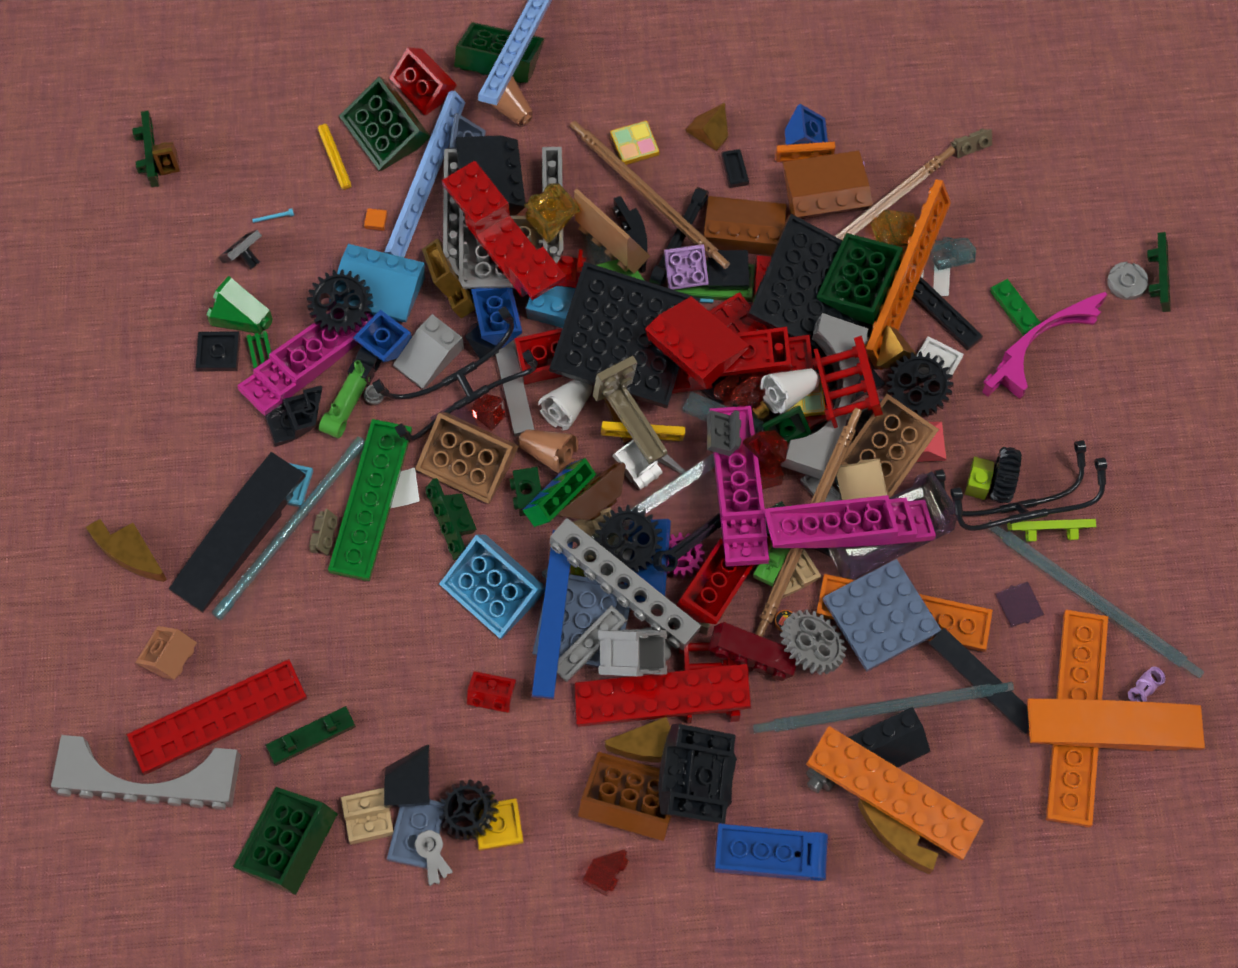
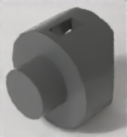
(818, 781)

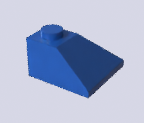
(805, 127)

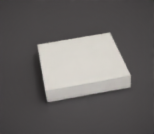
(949, 355)

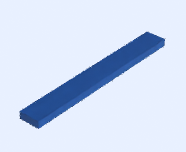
(551, 625)

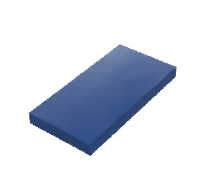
(651, 575)

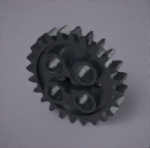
(352, 314)
(909, 368)
(614, 526)

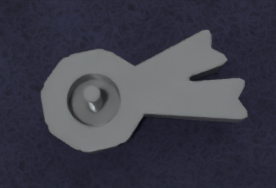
(429, 845)

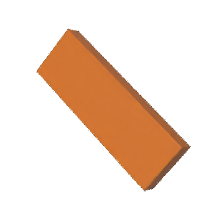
(803, 151)

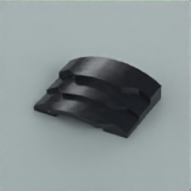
(697, 773)

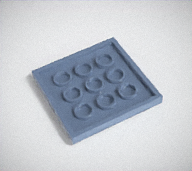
(583, 607)
(881, 615)

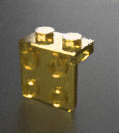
(894, 227)

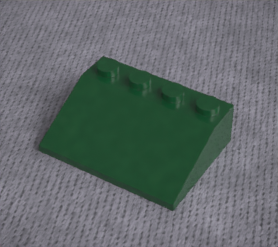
(482, 46)
(384, 124)
(860, 277)
(286, 840)

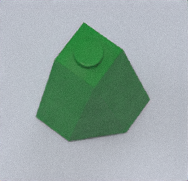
(238, 309)

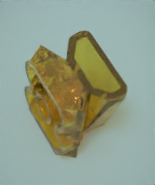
(550, 211)

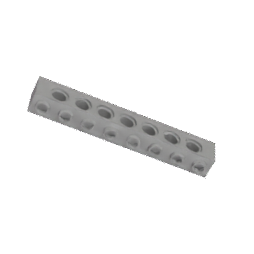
(569, 532)

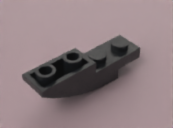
(632, 224)

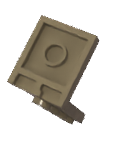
(612, 385)

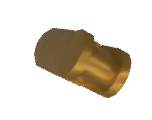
(762, 412)

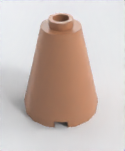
(514, 104)
(549, 447)

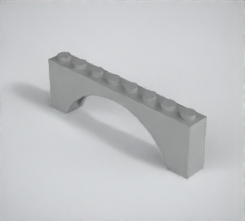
(813, 452)
(208, 784)

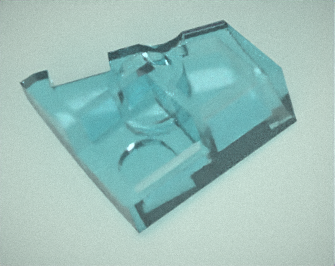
(952, 252)

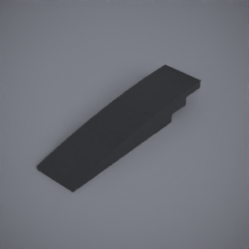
(237, 531)

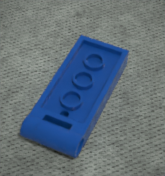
(771, 852)

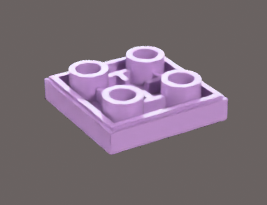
(686, 266)

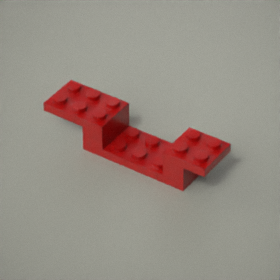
(490, 222)
(767, 351)

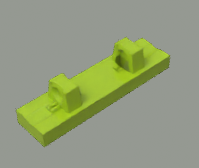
(1072, 527)

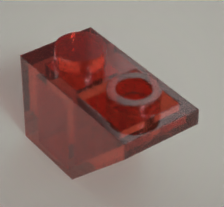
(604, 870)

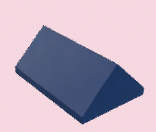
(491, 324)

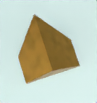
(710, 127)
(893, 348)

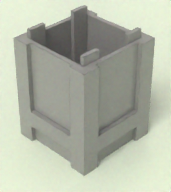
(632, 652)

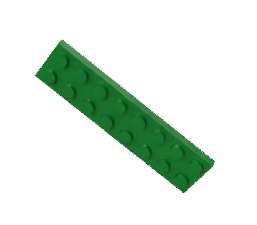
(369, 502)

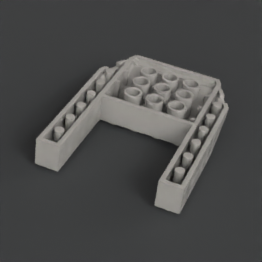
(465, 252)

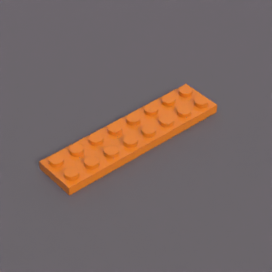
(964, 621)
(895, 793)

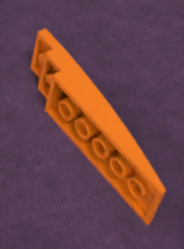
(1116, 724)

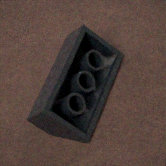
(896, 738)

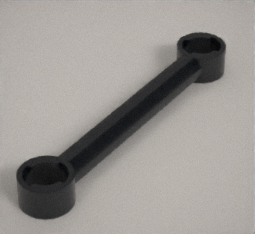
(697, 202)
(686, 545)

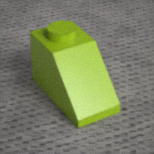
(979, 478)

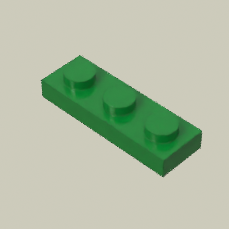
(1014, 306)

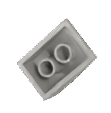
(429, 352)

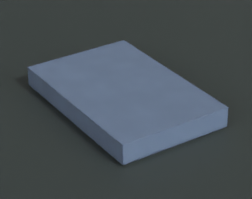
(410, 823)

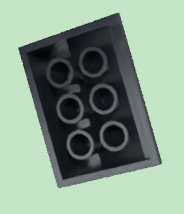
(501, 163)

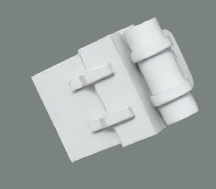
(637, 467)

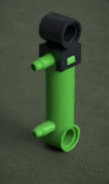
(359, 376)

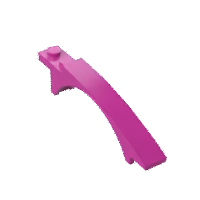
(1011, 370)

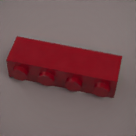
(753, 650)

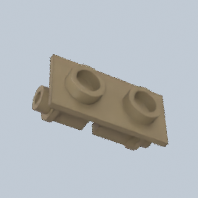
(973, 143)
(326, 524)

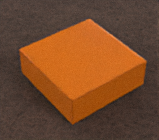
(375, 219)

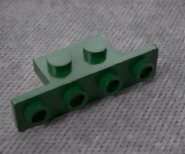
(452, 517)

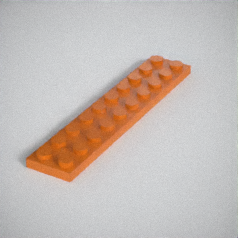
(911, 267)
(1079, 677)

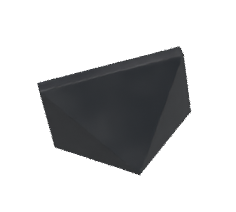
(478, 344)

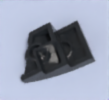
(294, 416)
(408, 780)

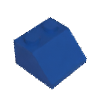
(383, 337)

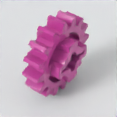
(686, 563)

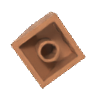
(166, 652)

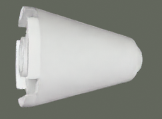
(788, 388)
(565, 403)

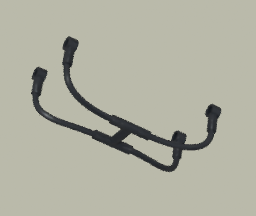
(460, 376)
(1021, 506)

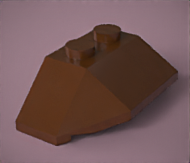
(597, 494)

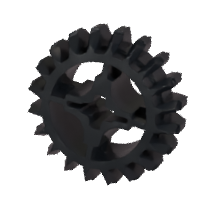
(1005, 475)
(476, 805)

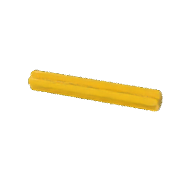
(334, 156)

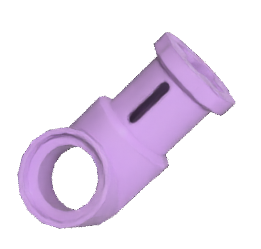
(1146, 680)

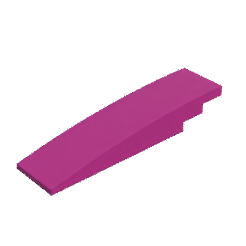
(297, 364)
(741, 499)
(850, 523)

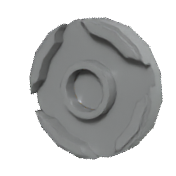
(1127, 280)

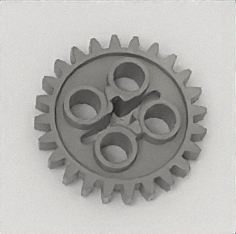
(813, 642)

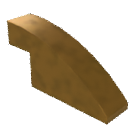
(446, 279)
(127, 549)
(642, 743)
(898, 838)

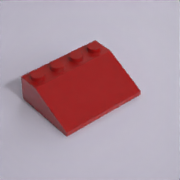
(696, 341)

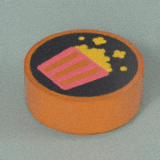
(781, 617)

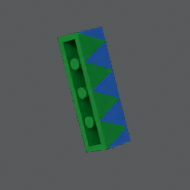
(559, 492)

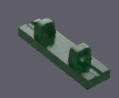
(148, 164)
(1162, 288)
(310, 735)

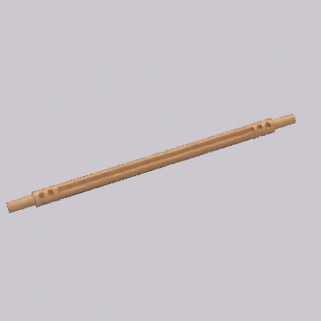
(897, 193)
(658, 202)
(819, 496)

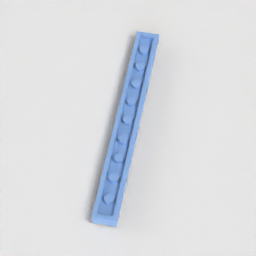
(513, 51)
(424, 177)

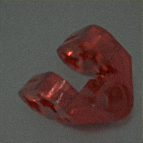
(742, 395)

